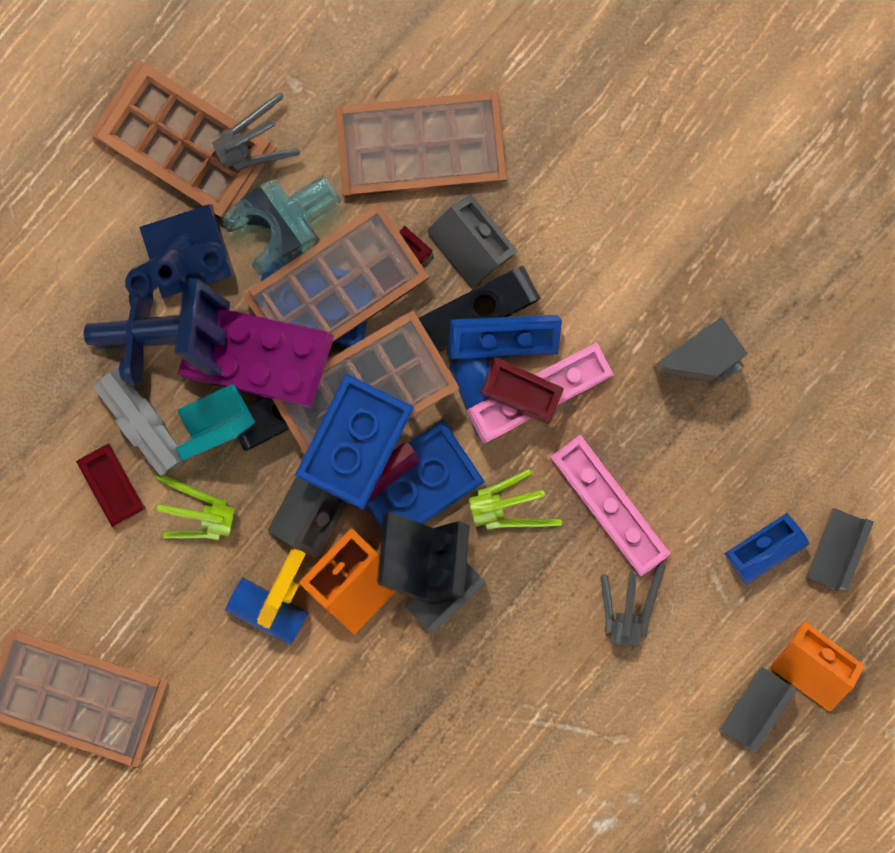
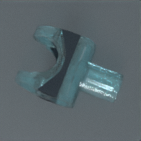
(284, 218)

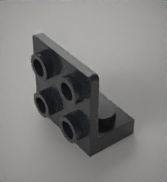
(423, 559)

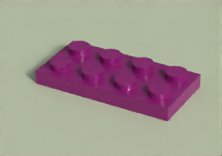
(267, 358)

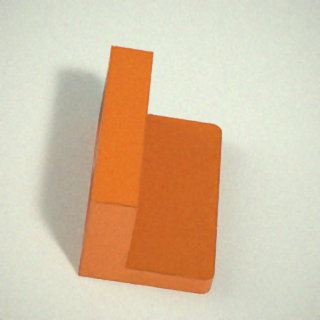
(818, 667)

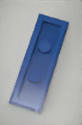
(504, 337)

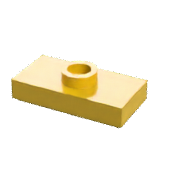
(283, 588)

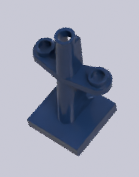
(180, 249)
(192, 331)

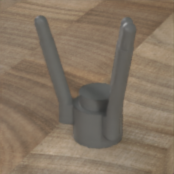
(232, 144)
(626, 628)

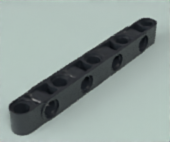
(509, 294)

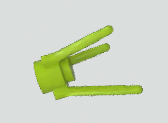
(488, 508)
(215, 518)

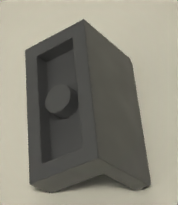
(471, 240)
(307, 517)
(839, 550)
(435, 615)
(757, 709)

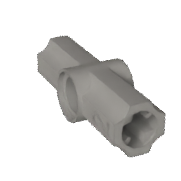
(139, 422)

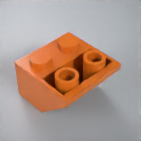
(348, 582)

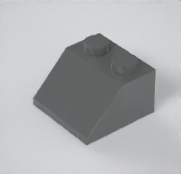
(705, 355)

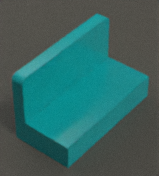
(213, 420)

